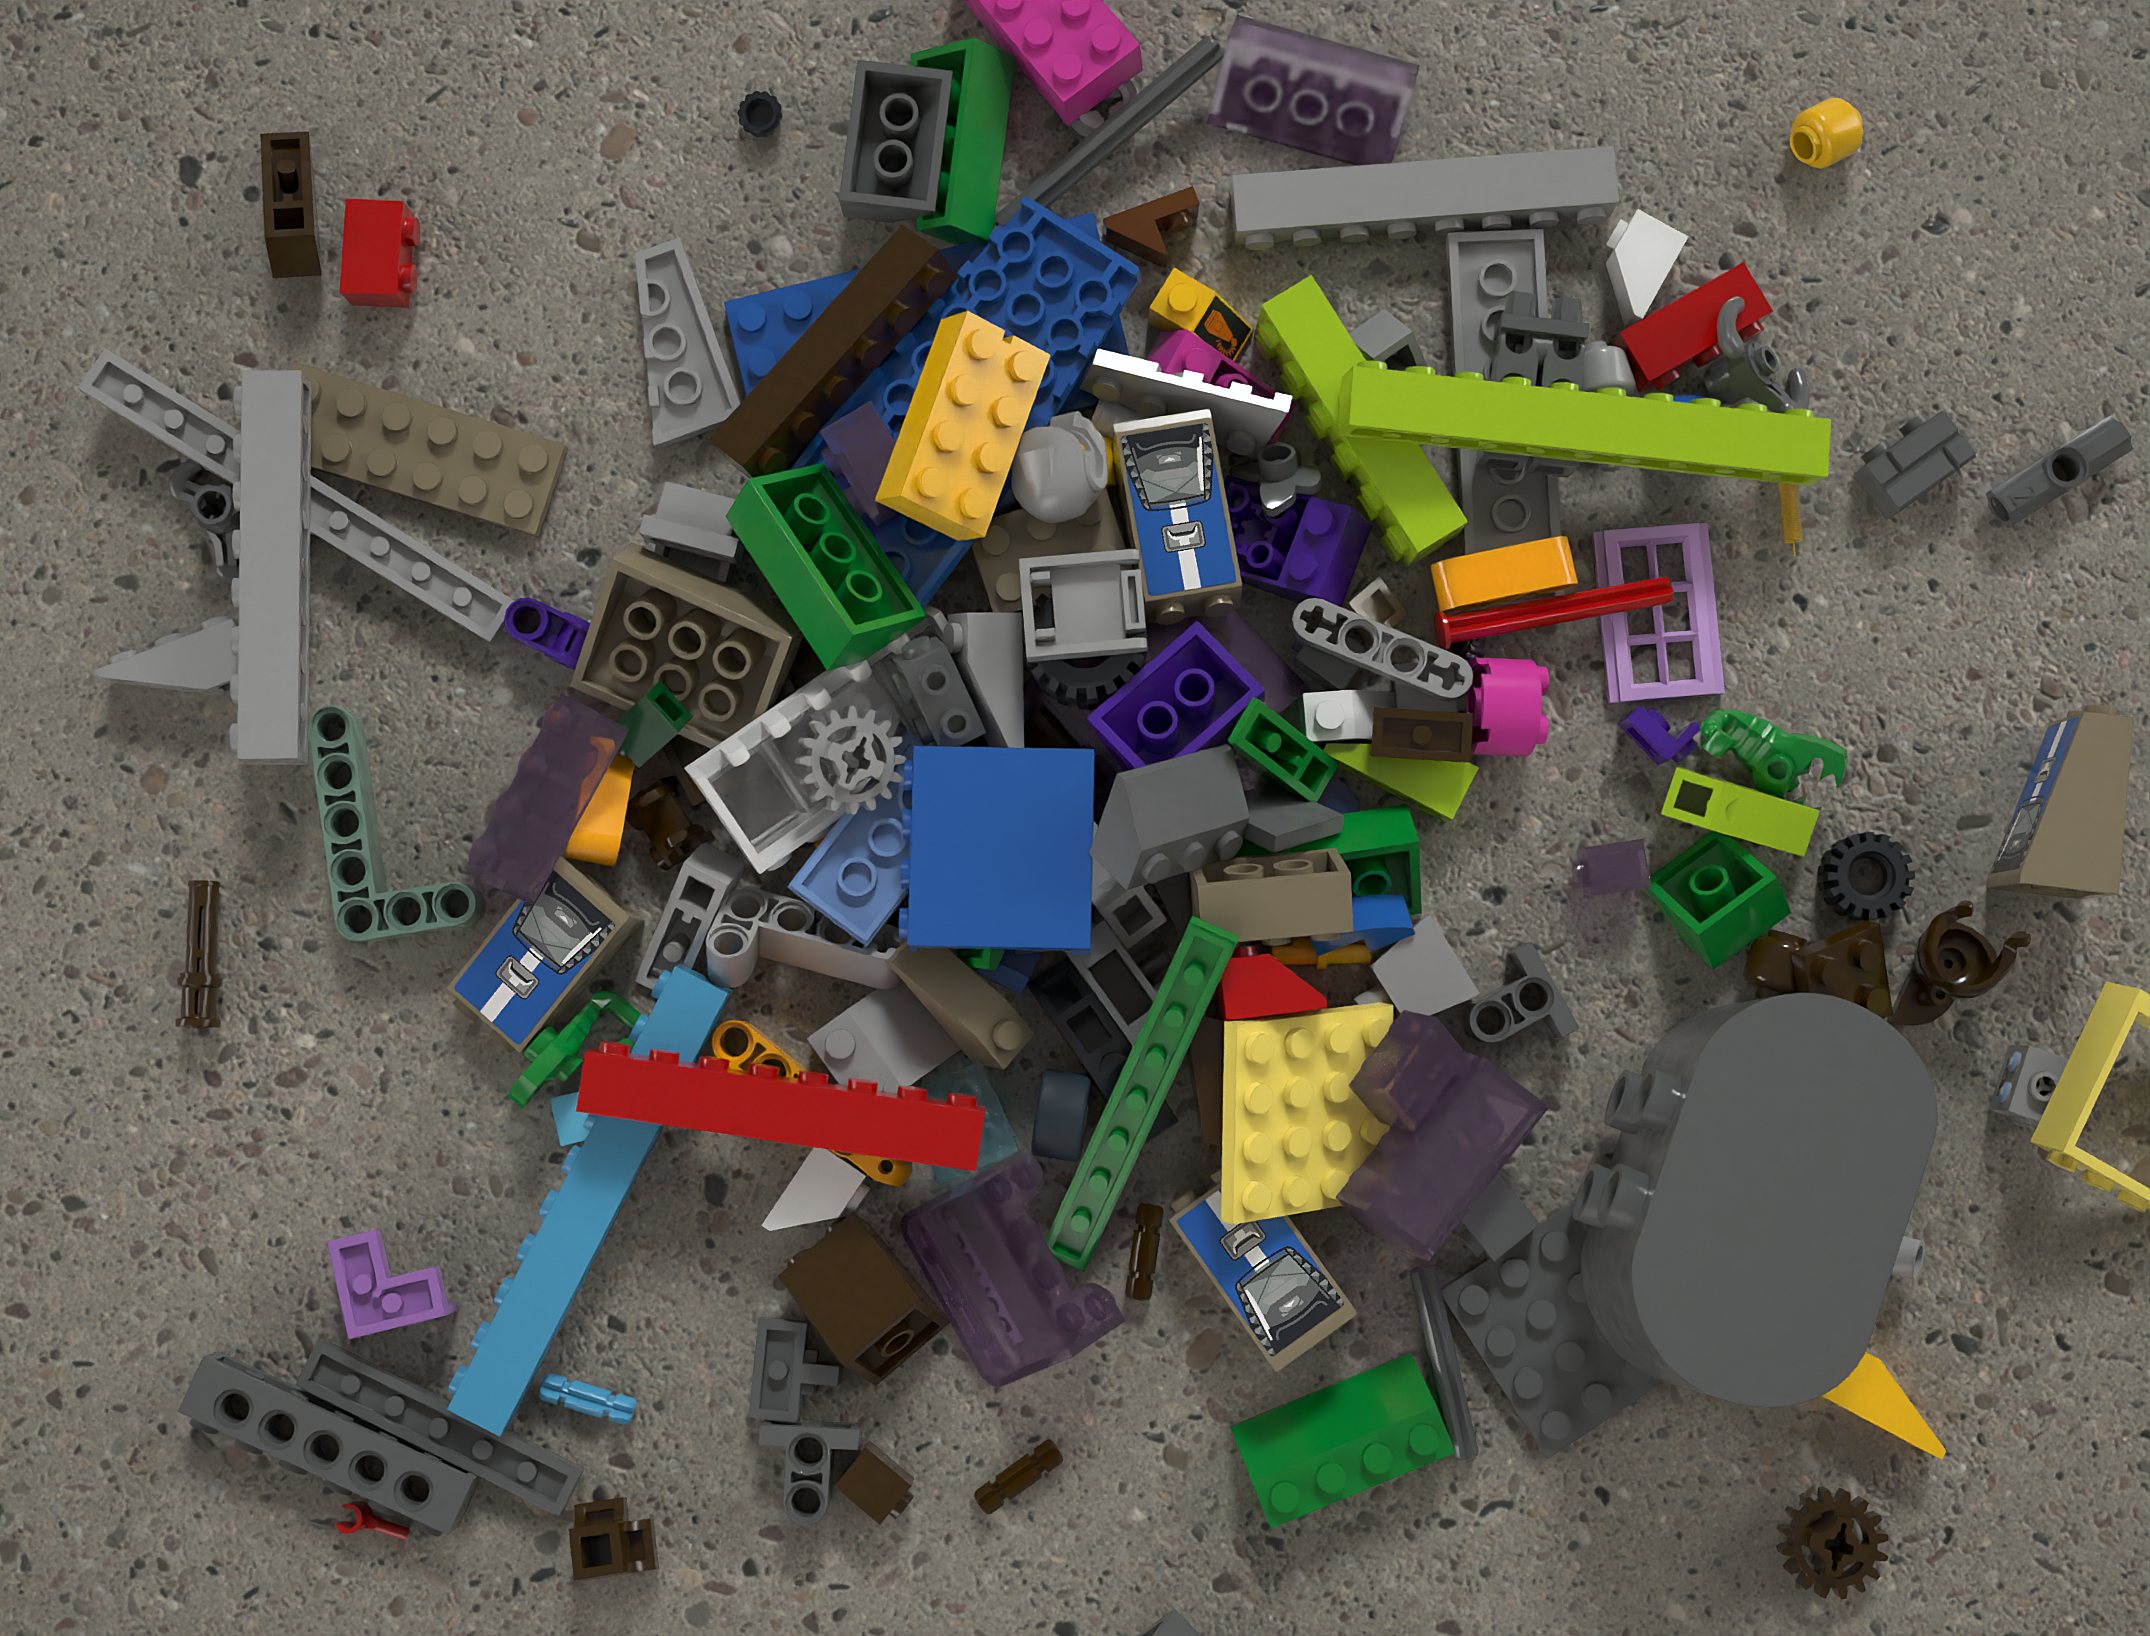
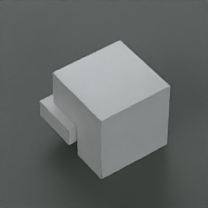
(694, 531)

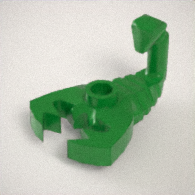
(1771, 752)
(556, 1053)

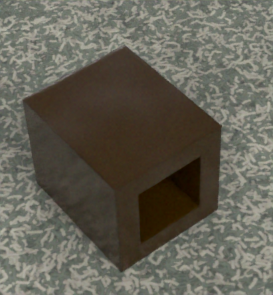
(876, 1484)

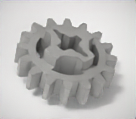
(841, 777)

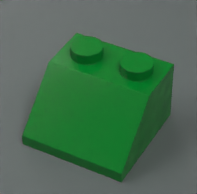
(1718, 897)

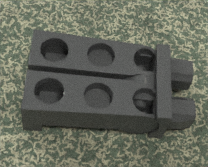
(1539, 348)

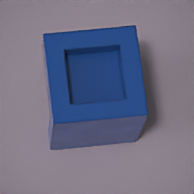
(1013, 970)

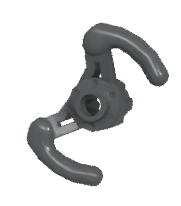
(1750, 369)
(214, 513)

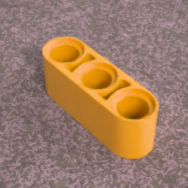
(1504, 574)
(602, 823)

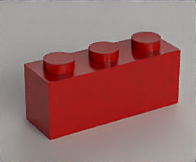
(1688, 329)

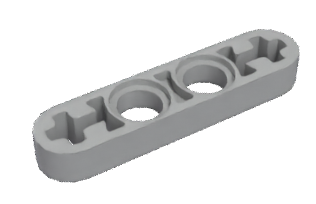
(1384, 642)

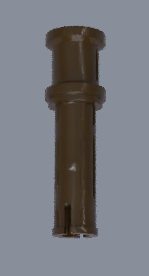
(202, 895)

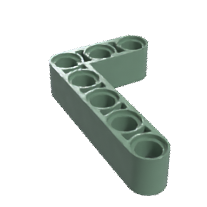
(365, 845)

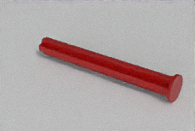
(1551, 611)

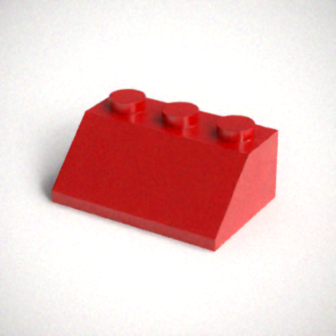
(1262, 987)

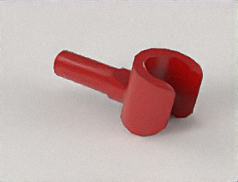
(368, 1521)

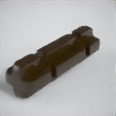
(1144, 1251)
(1018, 1476)

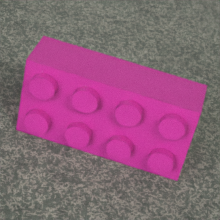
(1065, 48)

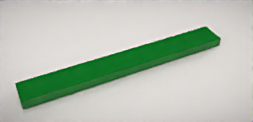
(1140, 1091)

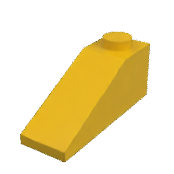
(1880, 1400)

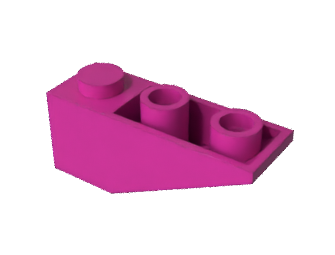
(1185, 351)

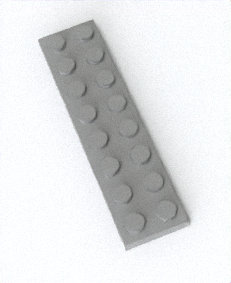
(1482, 272)

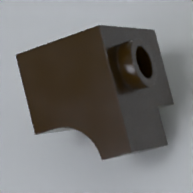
(610, 1544)

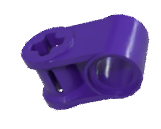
(559, 633)

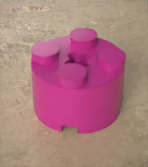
(1507, 706)

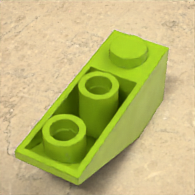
(1739, 811)

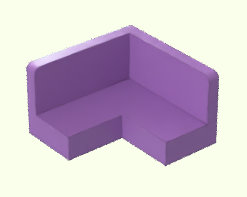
(373, 1298)

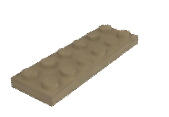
(431, 453)

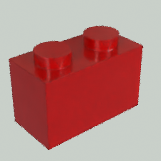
(378, 253)

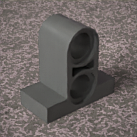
(1509, 1009)
(805, 1473)

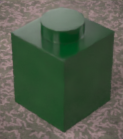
(651, 724)

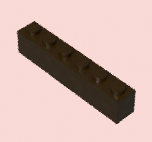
(834, 355)

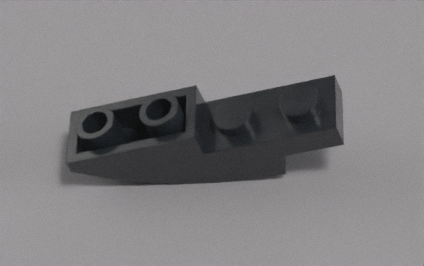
(1089, 1032)

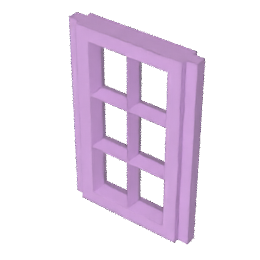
(1702, 615)

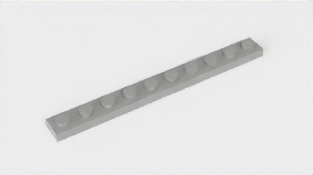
(332, 515)

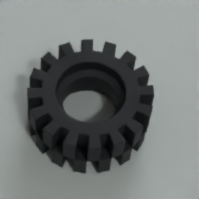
(1894, 869)

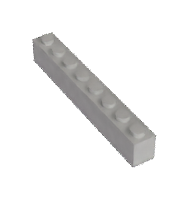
(1423, 197)
(272, 568)

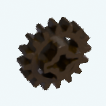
(1830, 1562)

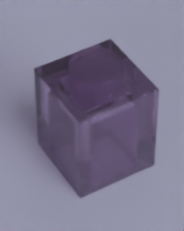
(1611, 868)

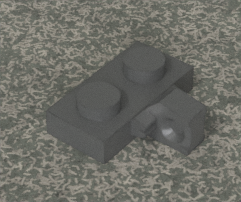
(786, 1370)

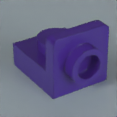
(1651, 734)

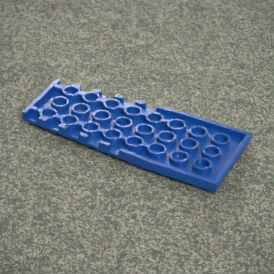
(1033, 282)

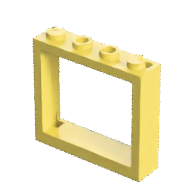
(2081, 1085)

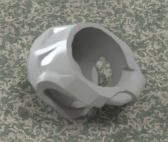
(1053, 472)

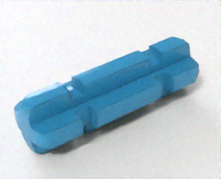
(587, 1399)

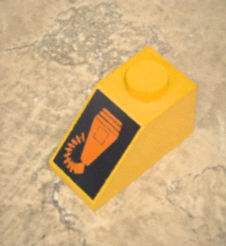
(1195, 307)

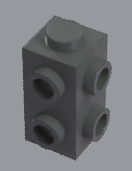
(937, 692)

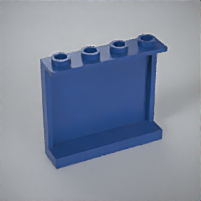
(999, 849)

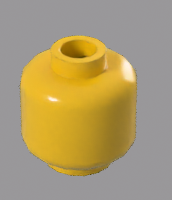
(1826, 133)

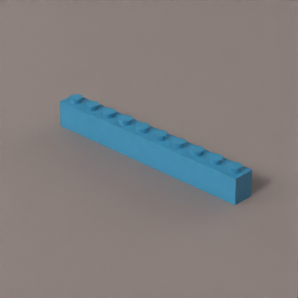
(577, 1218)

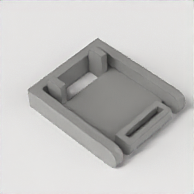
(1091, 605)

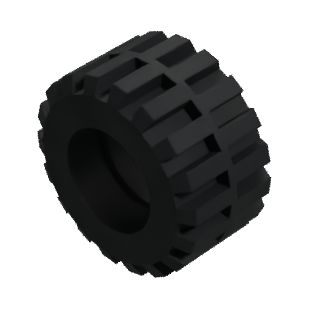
(1075, 684)

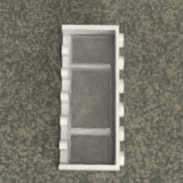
(754, 772)

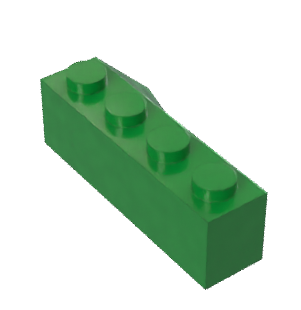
(972, 139)

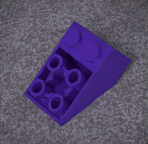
(1300, 552)

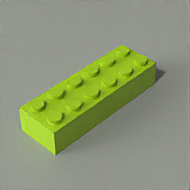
(1391, 477)

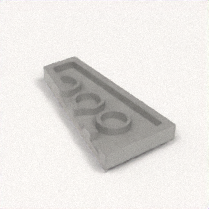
(685, 364)
(1238, 418)

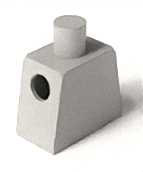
(1419, 974)

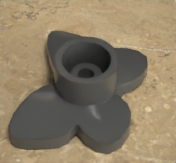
(1279, 476)

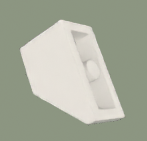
(1640, 262)
(1341, 715)
(819, 1191)

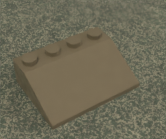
(695, 635)

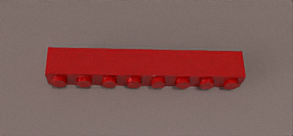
(781, 1107)

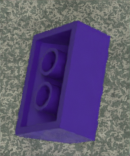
(1176, 703)

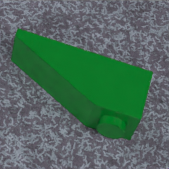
(1281, 752)

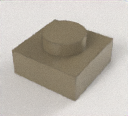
(1376, 603)

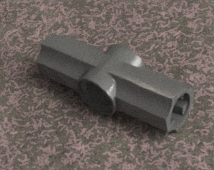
(2080, 458)

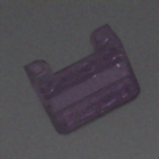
(1000, 1275)

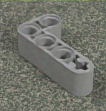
(793, 933)

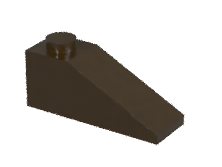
(290, 205)

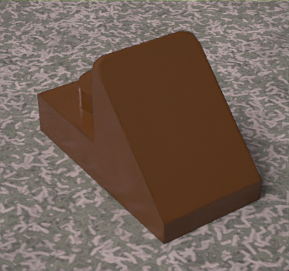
(1140, 227)

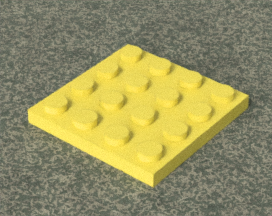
(1288, 1109)

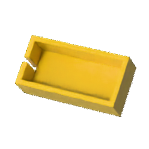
(963, 427)

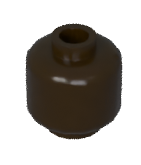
(1771, 964)

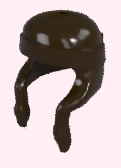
(1970, 957)

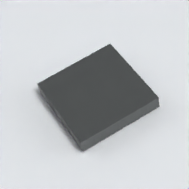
(1286, 820)

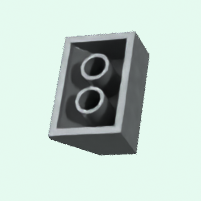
(894, 141)
(1172, 817)

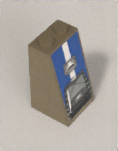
(1177, 516)
(2071, 810)
(543, 955)
(1263, 1275)

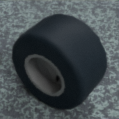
(1061, 1115)

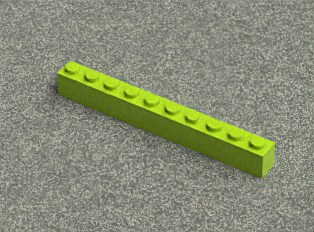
(1583, 425)

